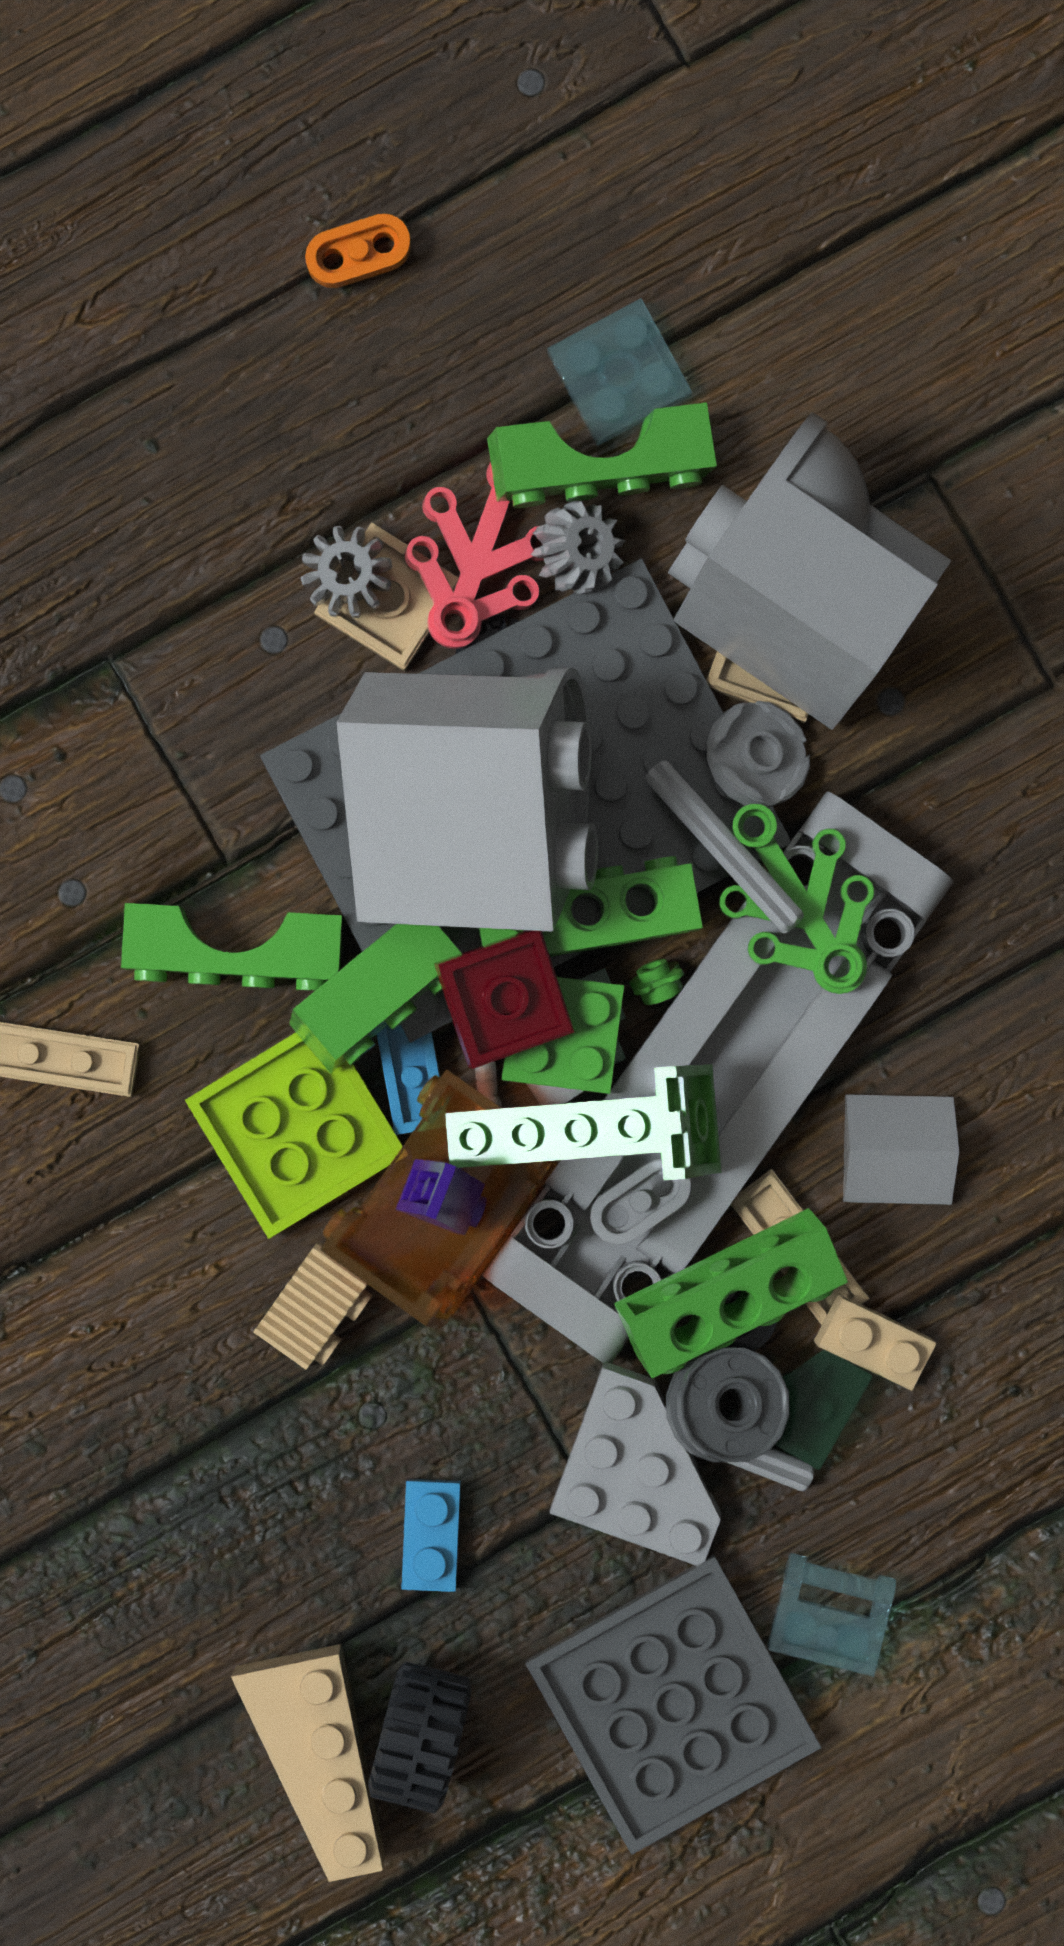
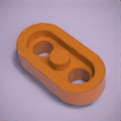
(356, 247)

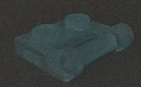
(826, 1632)

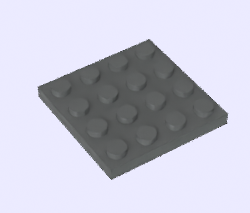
(672, 1704)

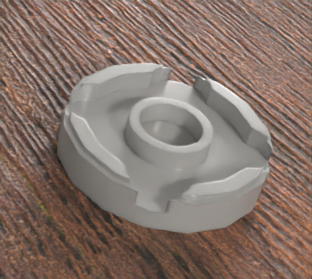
(757, 754)

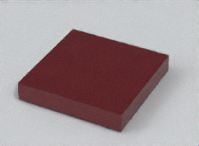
(504, 998)

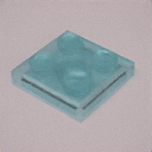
(619, 371)

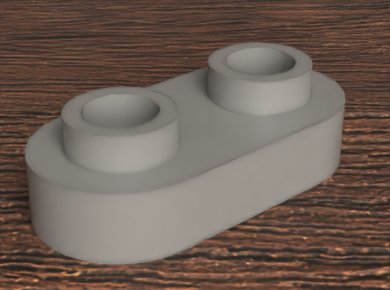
(641, 1203)

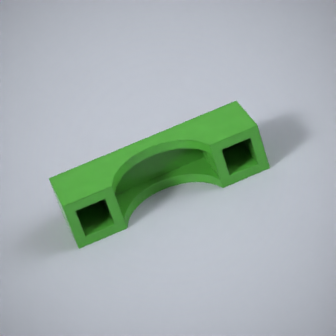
(537, 463)
(162, 941)

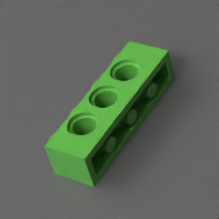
(674, 910)
(704, 1286)

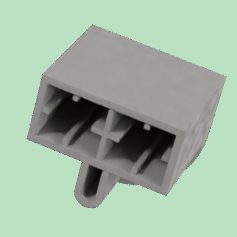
(805, 577)
(468, 798)

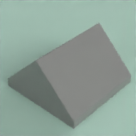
(900, 1149)

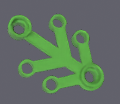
(810, 902)

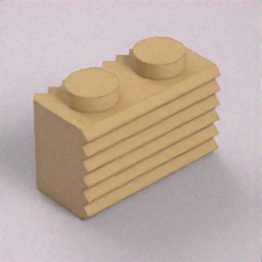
(312, 1308)

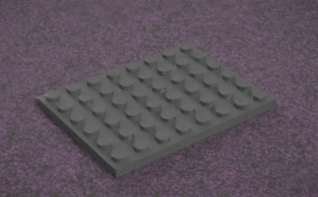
(643, 709)

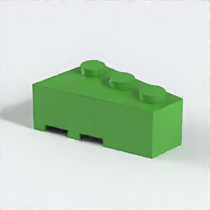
(371, 993)

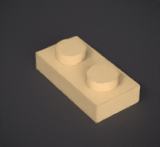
(875, 1342)

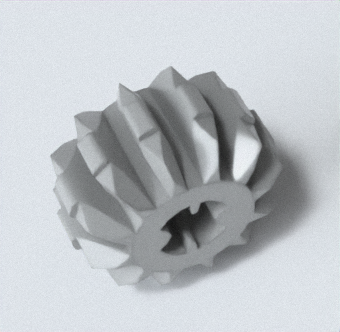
(562, 535)
(364, 563)

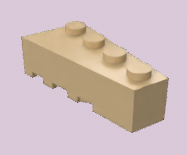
(315, 1744)

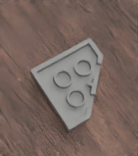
(633, 1473)

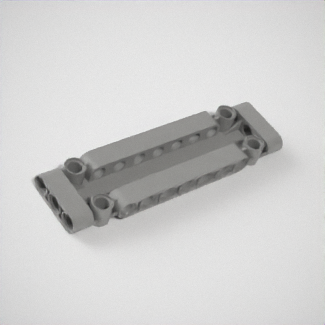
(768, 1044)

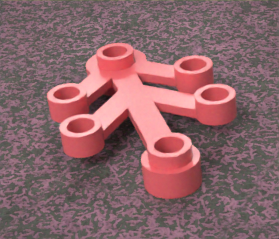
(475, 563)

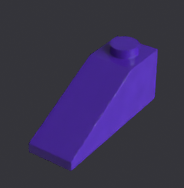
(443, 1196)

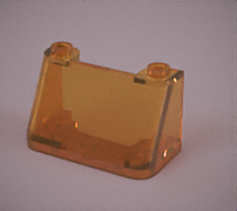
(415, 1261)

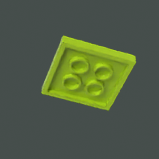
(294, 1132)

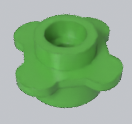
(657, 981)

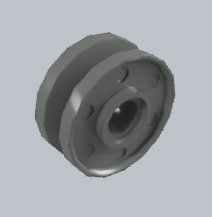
(759, 1409)

